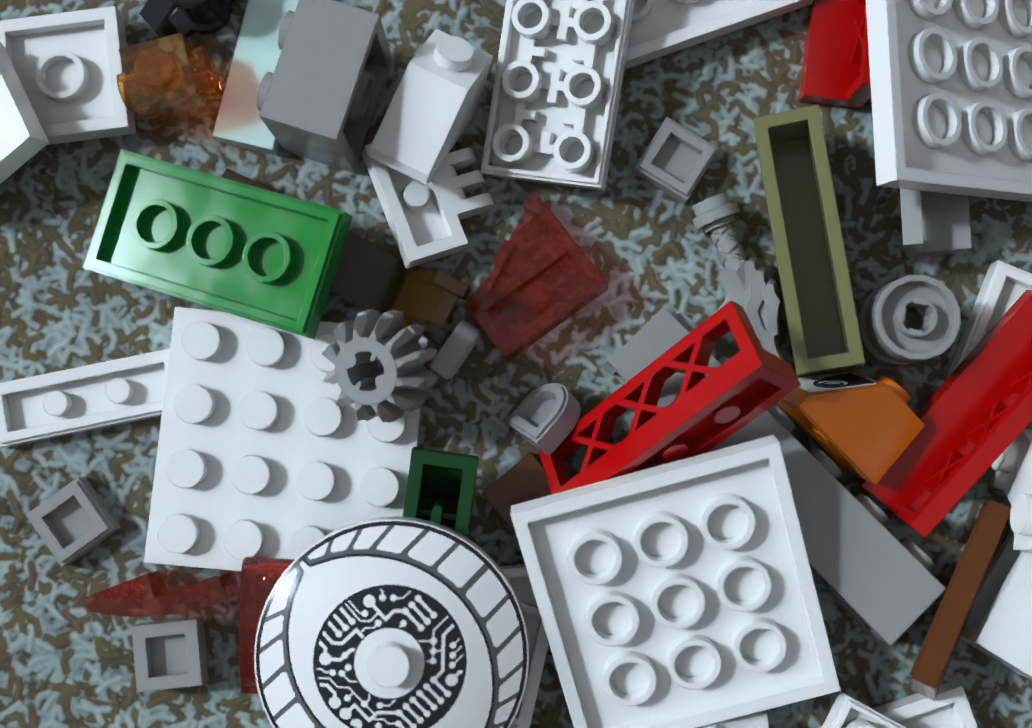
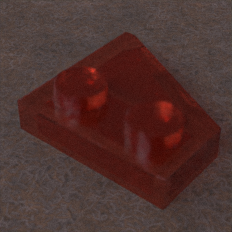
(534, 283)

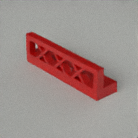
(836, 55)
(692, 424)
(965, 424)

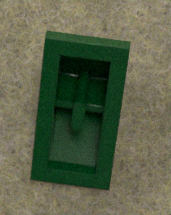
(441, 488)

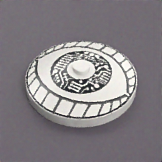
(392, 632)

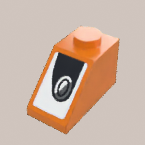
(854, 420)

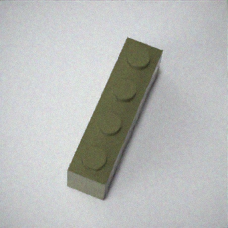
(808, 242)

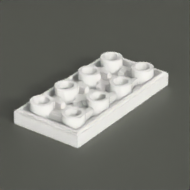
(557, 91)

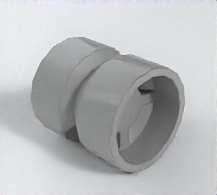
(892, 325)

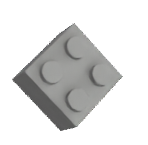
(326, 82)

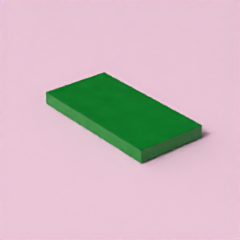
(218, 243)

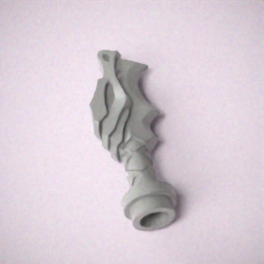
(741, 277)

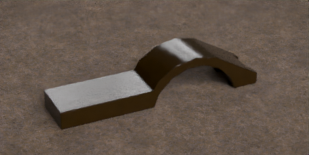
(381, 282)

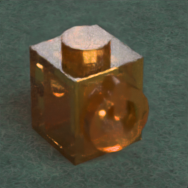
(169, 81)

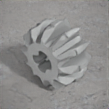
(359, 376)

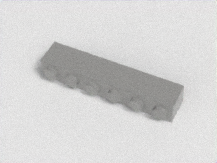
(844, 536)

